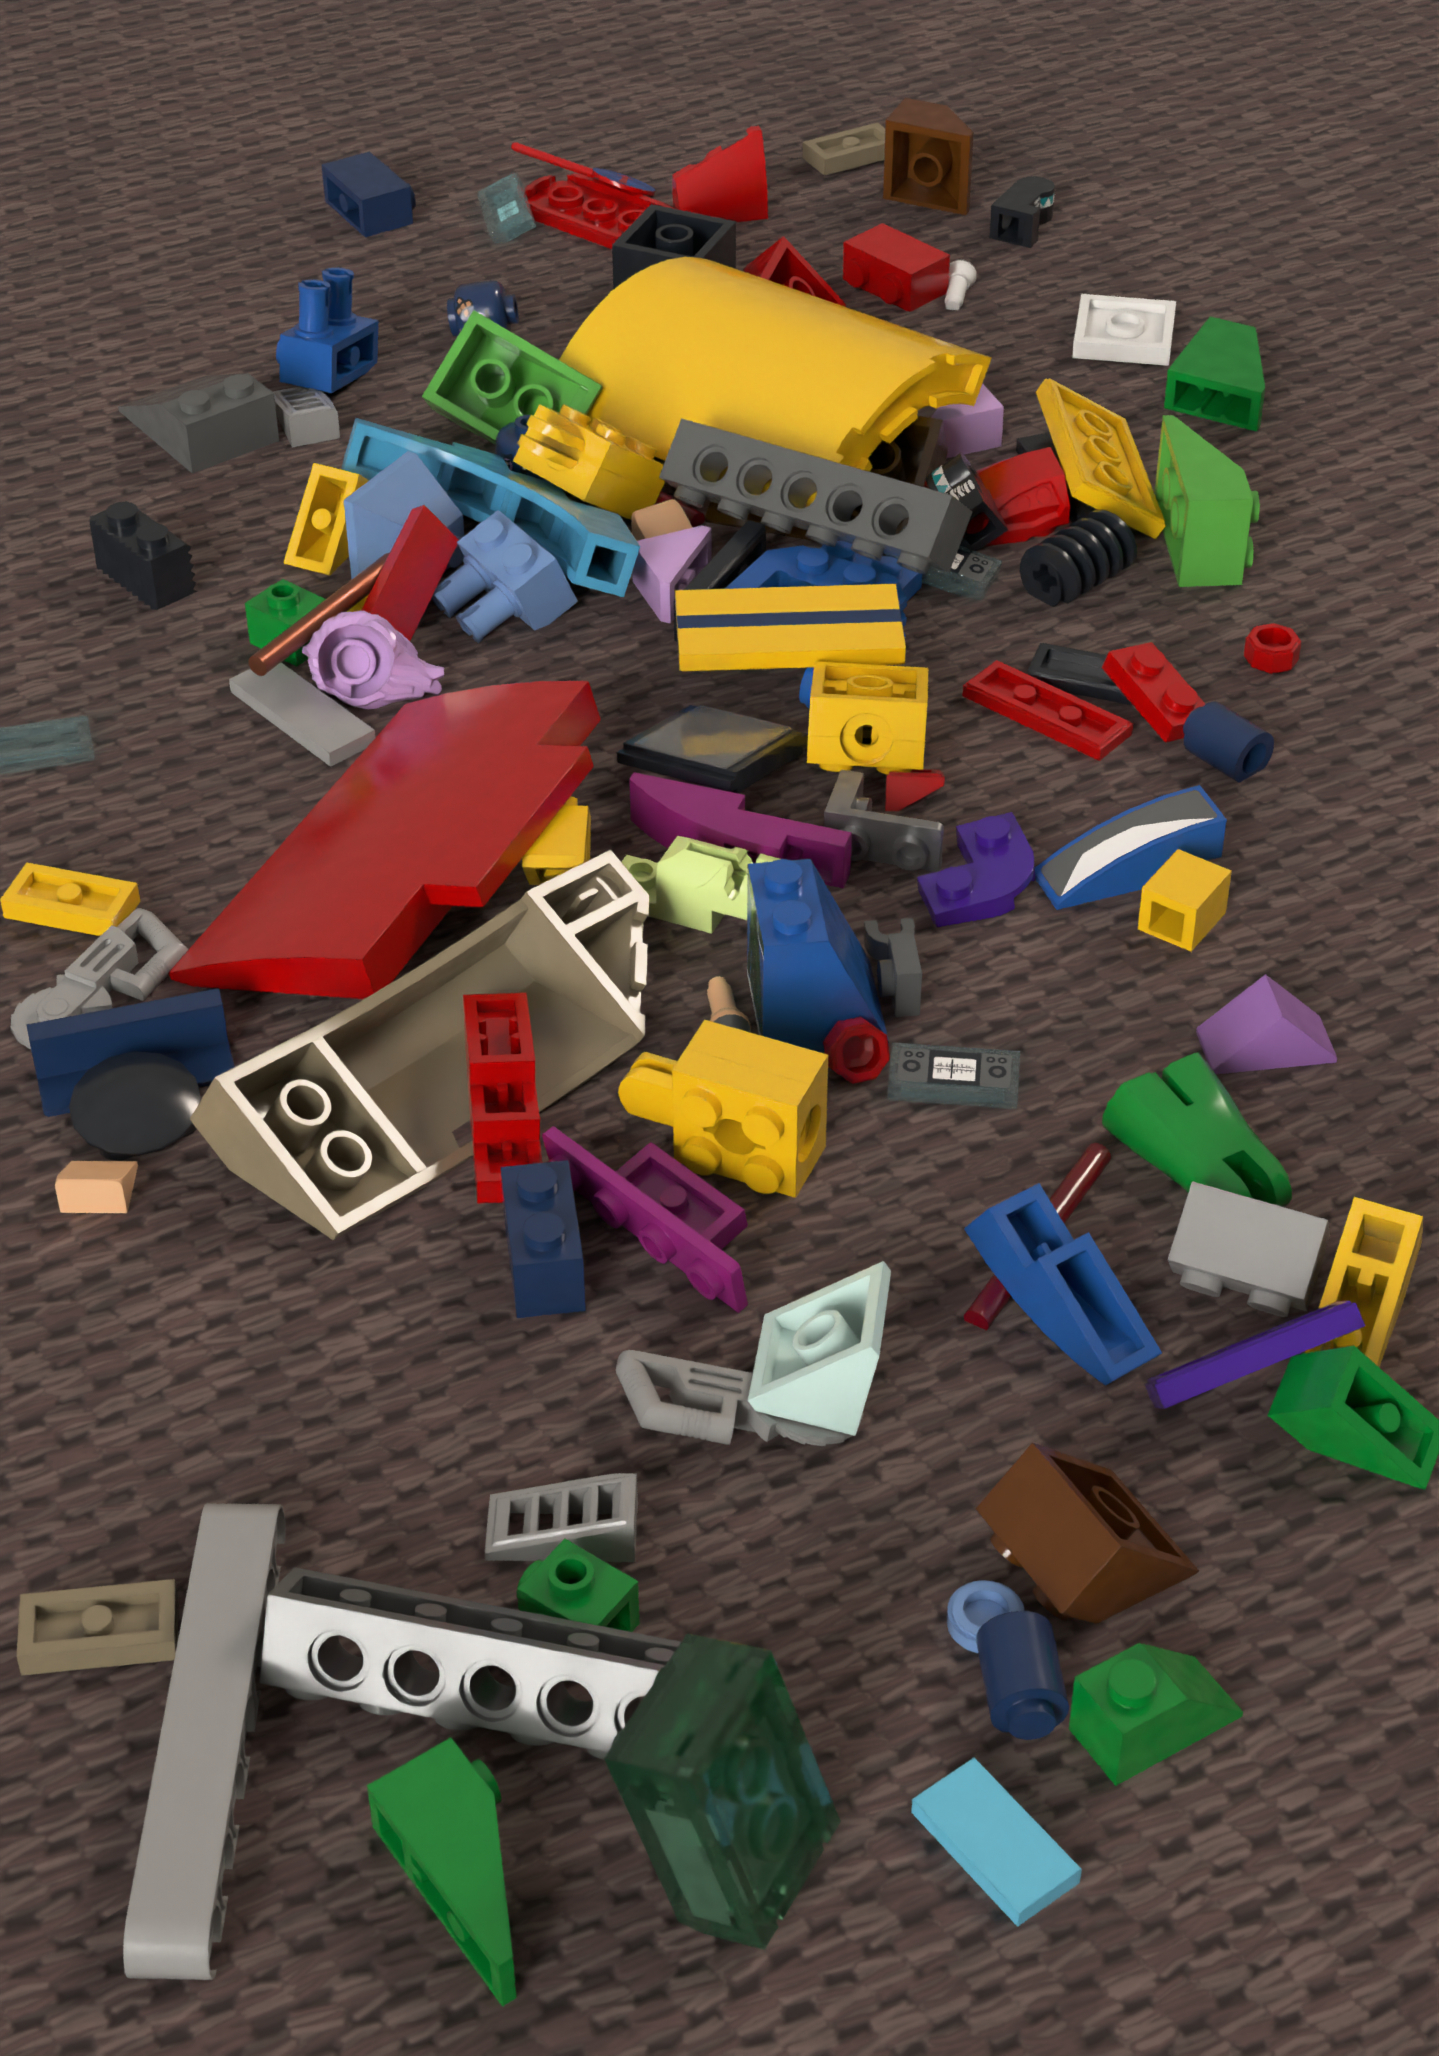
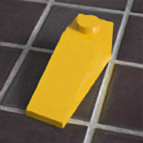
(1373, 1271)

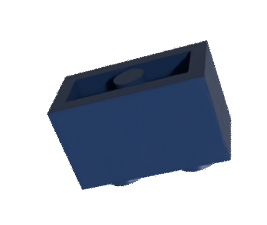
(368, 194)
(543, 1239)

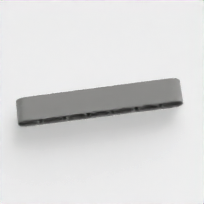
(201, 1752)

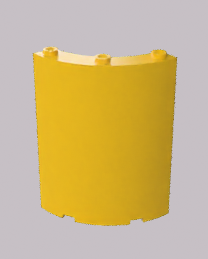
(760, 364)

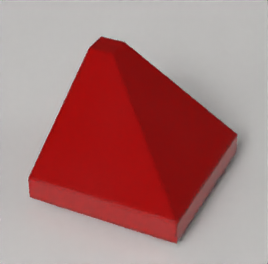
(909, 787)

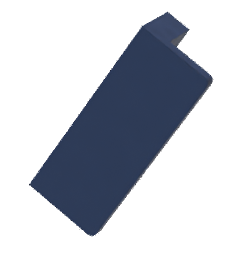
(180, 1027)

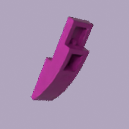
(719, 817)

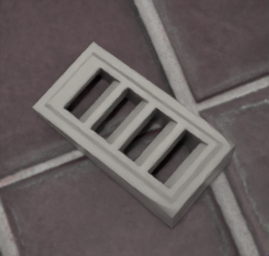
(306, 415)
(607, 1539)

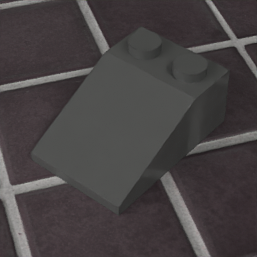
(208, 419)

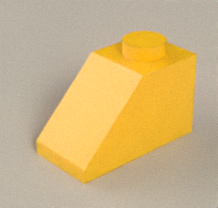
(320, 528)
(560, 845)

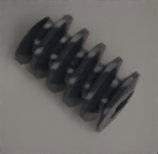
(1078, 558)

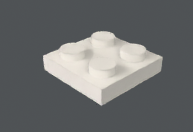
(1124, 329)

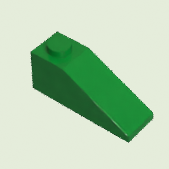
(445, 1836)

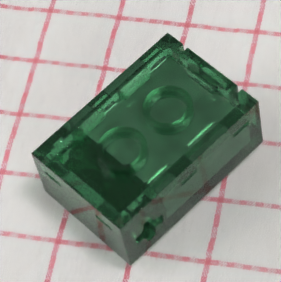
(724, 1789)

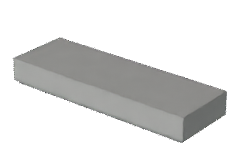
(303, 713)

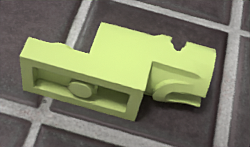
(695, 883)

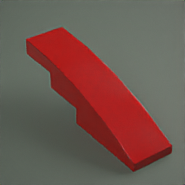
(500, 1088)

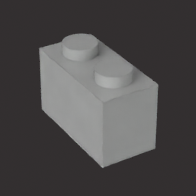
(1248, 1249)

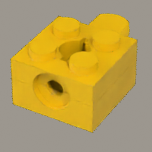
(590, 460)
(868, 703)
(737, 1106)

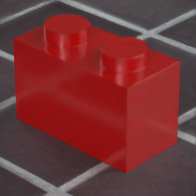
(896, 267)

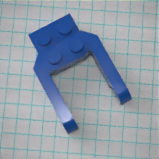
(826, 567)

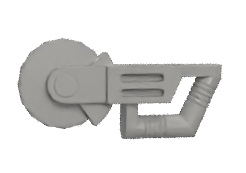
(100, 970)
(705, 1401)

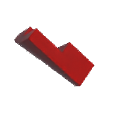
(727, 182)

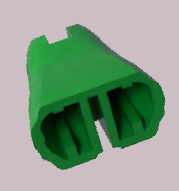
(1195, 1132)

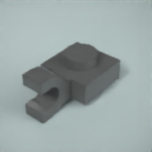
(897, 966)

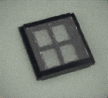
(713, 748)

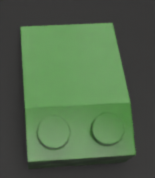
(498, 377)
(1204, 508)

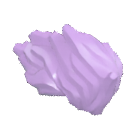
(368, 662)

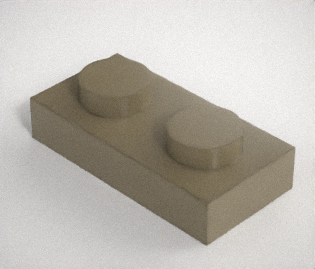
(846, 149)
(97, 1627)

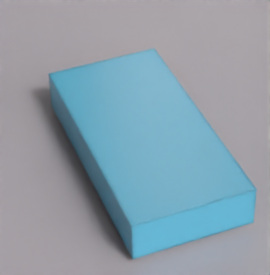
(996, 1841)

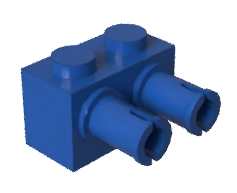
(329, 341)

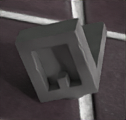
(881, 836)

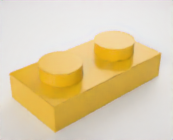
(69, 899)

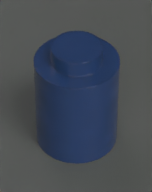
(1227, 741)
(1022, 1674)

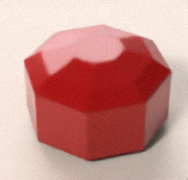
(1272, 648)
(856, 1050)

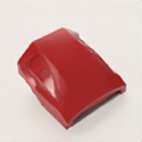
(1028, 494)

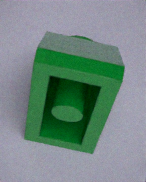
(1356, 1414)
(1145, 1708)

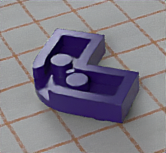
(996, 872)

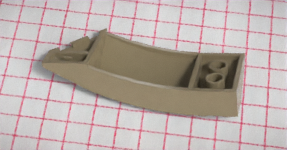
(372, 1095)

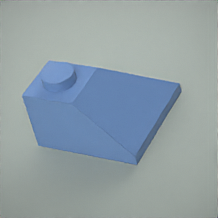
(383, 504)

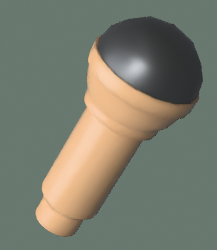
(724, 1006)

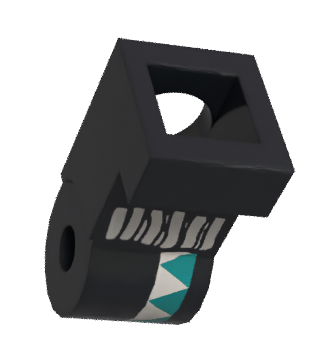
(1024, 208)
(962, 481)

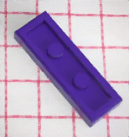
(1254, 1353)

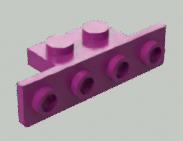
(666, 1208)

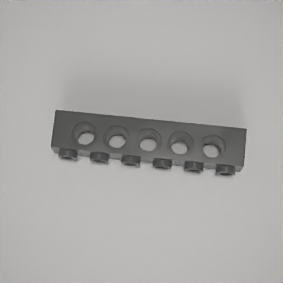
(703, 452)
(463, 1638)

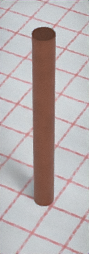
(303, 629)

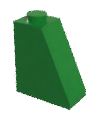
(1219, 376)

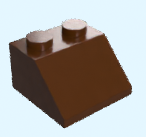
(928, 157)
(1080, 1536)

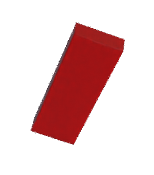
(412, 571)
(1048, 710)

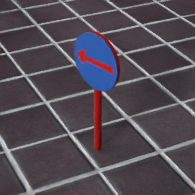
(610, 177)

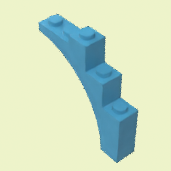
(587, 541)

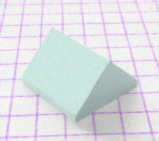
(823, 1353)

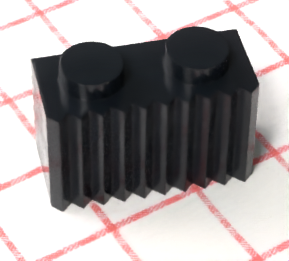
(142, 555)

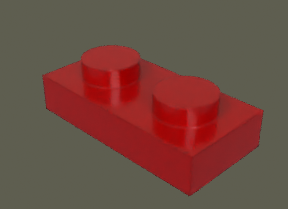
(1153, 688)

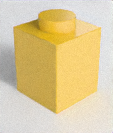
(1184, 900)

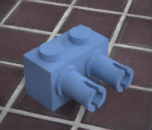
(513, 570)

